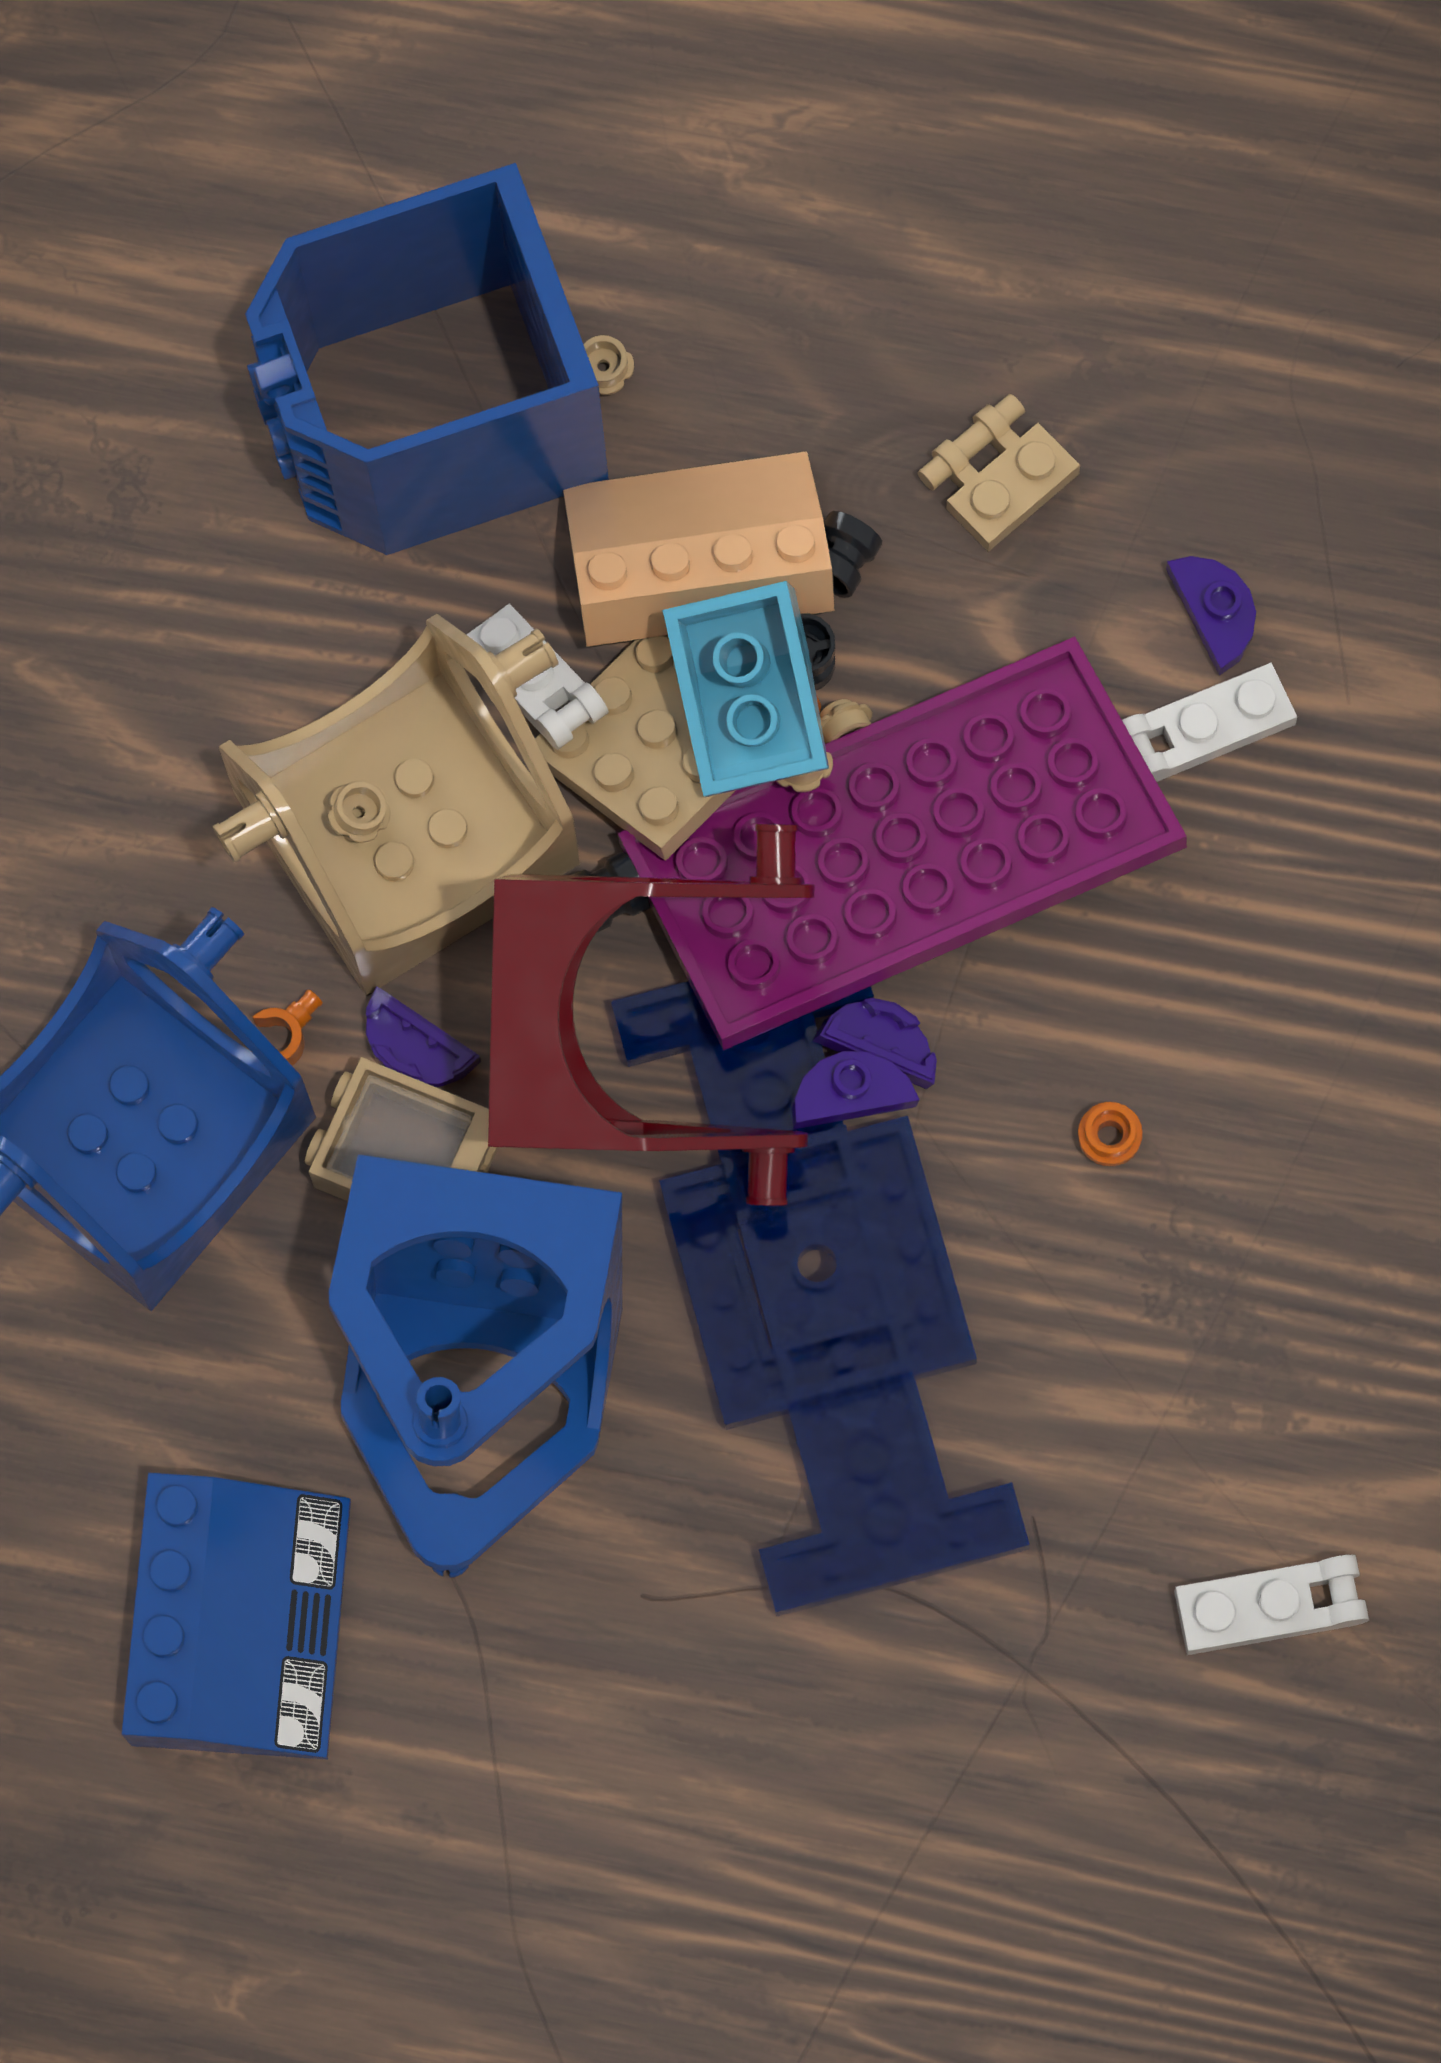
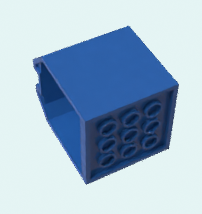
(393, 269)

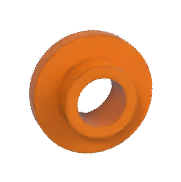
(1112, 1115)

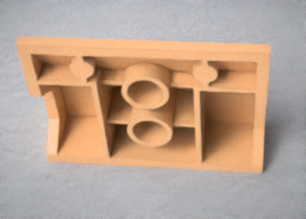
(695, 538)

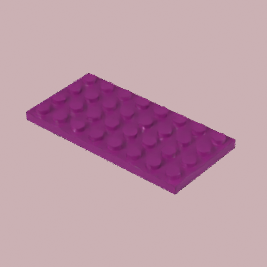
(916, 842)

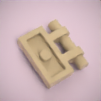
(1008, 488)

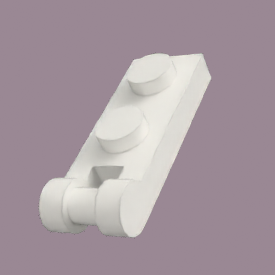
(547, 691)
(1213, 721)
(1268, 1605)

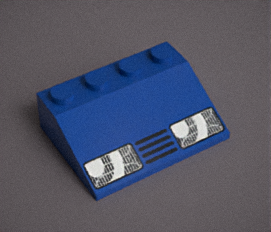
(236, 1618)

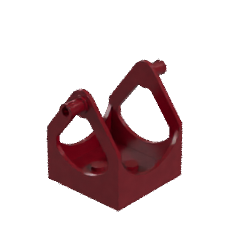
(537, 1071)

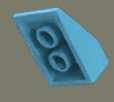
(747, 688)

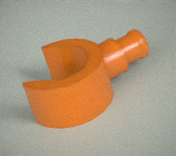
(293, 1019)

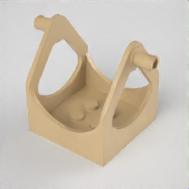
(453, 792)

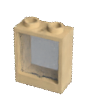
(398, 1120)

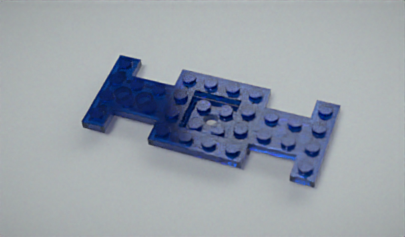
(839, 1346)

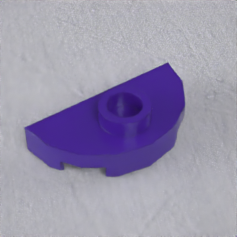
(1217, 605)
(884, 1031)
(413, 1044)
(850, 1088)

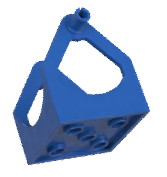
(140, 1117)
(474, 1264)

